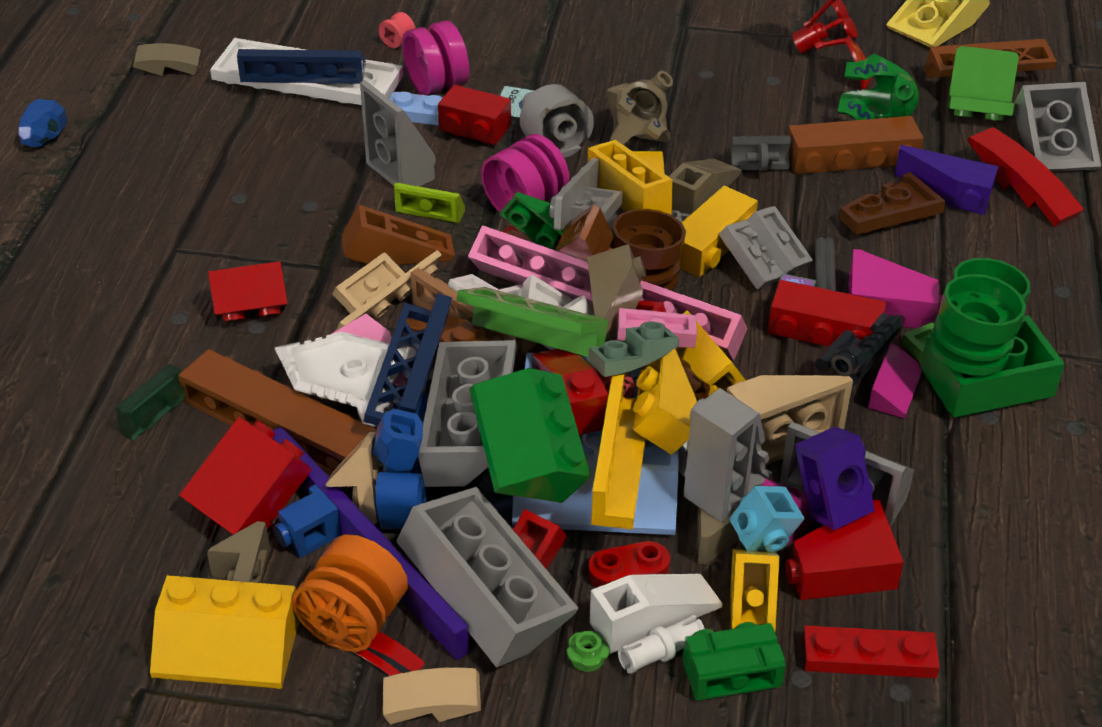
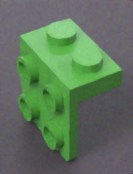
(983, 82)

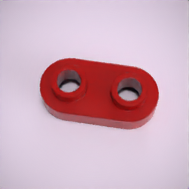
(630, 559)

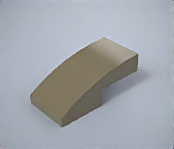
(157, 56)

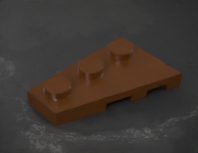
(892, 206)

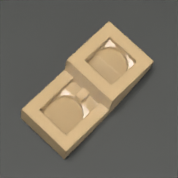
(437, 691)

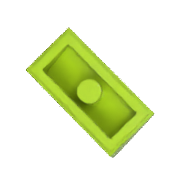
(428, 202)

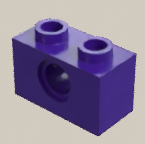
(835, 477)

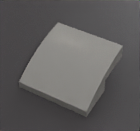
(765, 247)

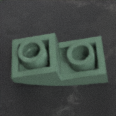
(640, 348)

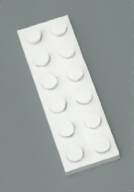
(379, 74)

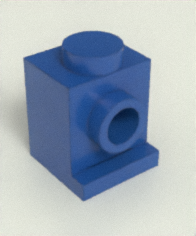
(308, 523)

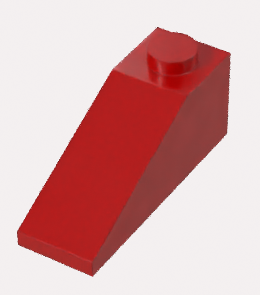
(583, 386)

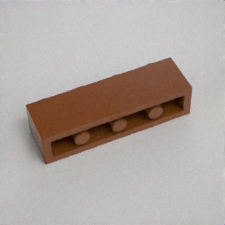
(851, 144)

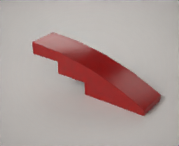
(1026, 175)

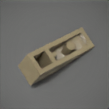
(615, 284)

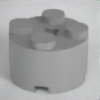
(557, 116)

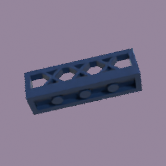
(301, 66)
(425, 343)

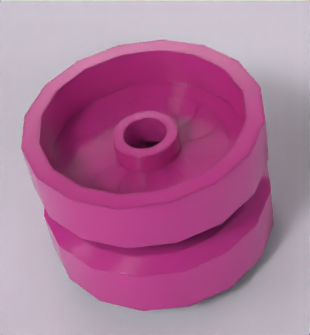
(435, 57)

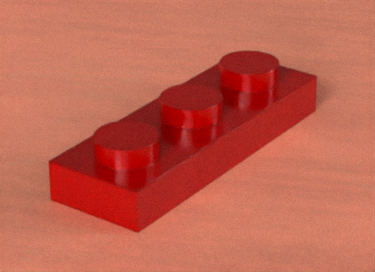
(870, 652)

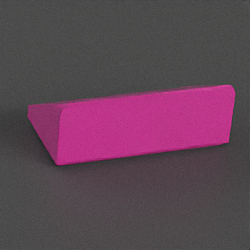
(895, 383)

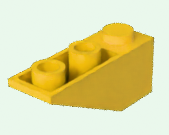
(664, 403)

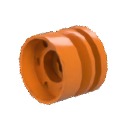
(350, 593)

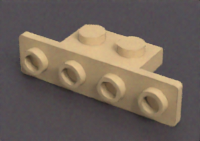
(377, 285)

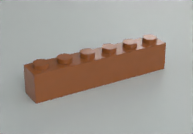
(233, 391)

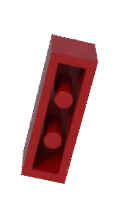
(820, 313)

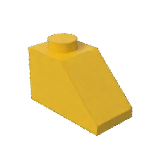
(754, 587)

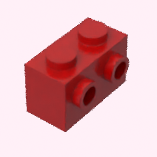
(474, 114)
(248, 290)

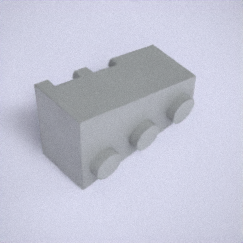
(724, 454)

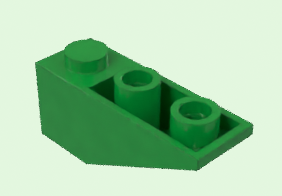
(532, 219)

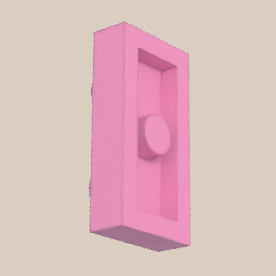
(679, 324)

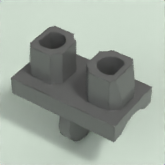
(760, 152)

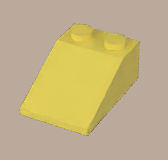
(935, 20)

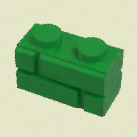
(733, 661)

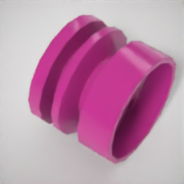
(526, 167)

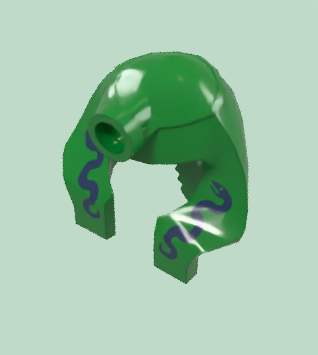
(892, 97)

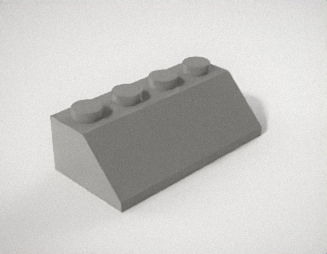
(451, 438)
(485, 574)

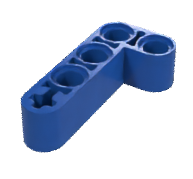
(400, 491)

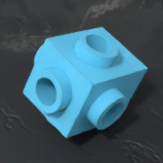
(766, 518)

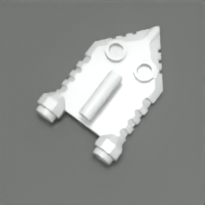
(339, 368)

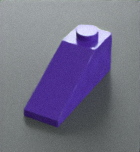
(957, 180)

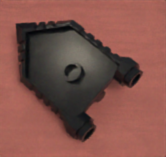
(856, 357)

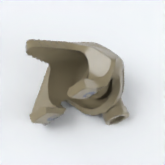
(640, 109)

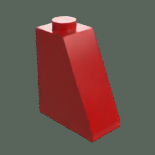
(846, 560)

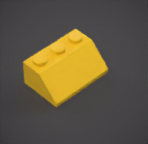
(223, 632)

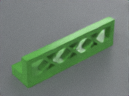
(535, 320)

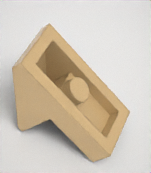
(361, 471)

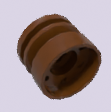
(656, 239)

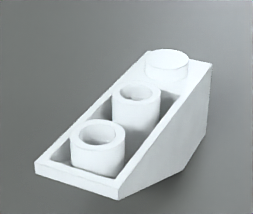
(637, 603)

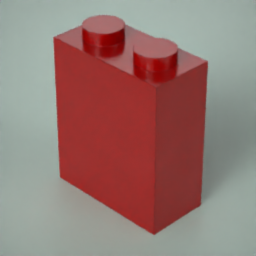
(246, 477)

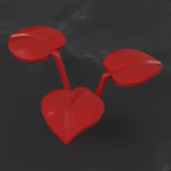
(813, 33)

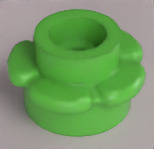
(587, 659)

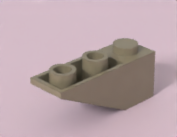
(699, 180)

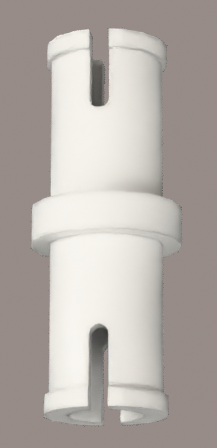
(658, 645)

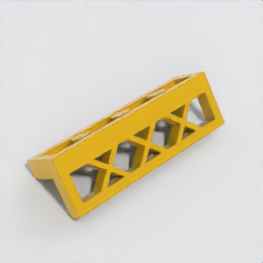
(618, 463)

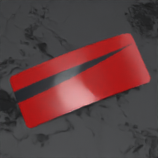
(391, 656)

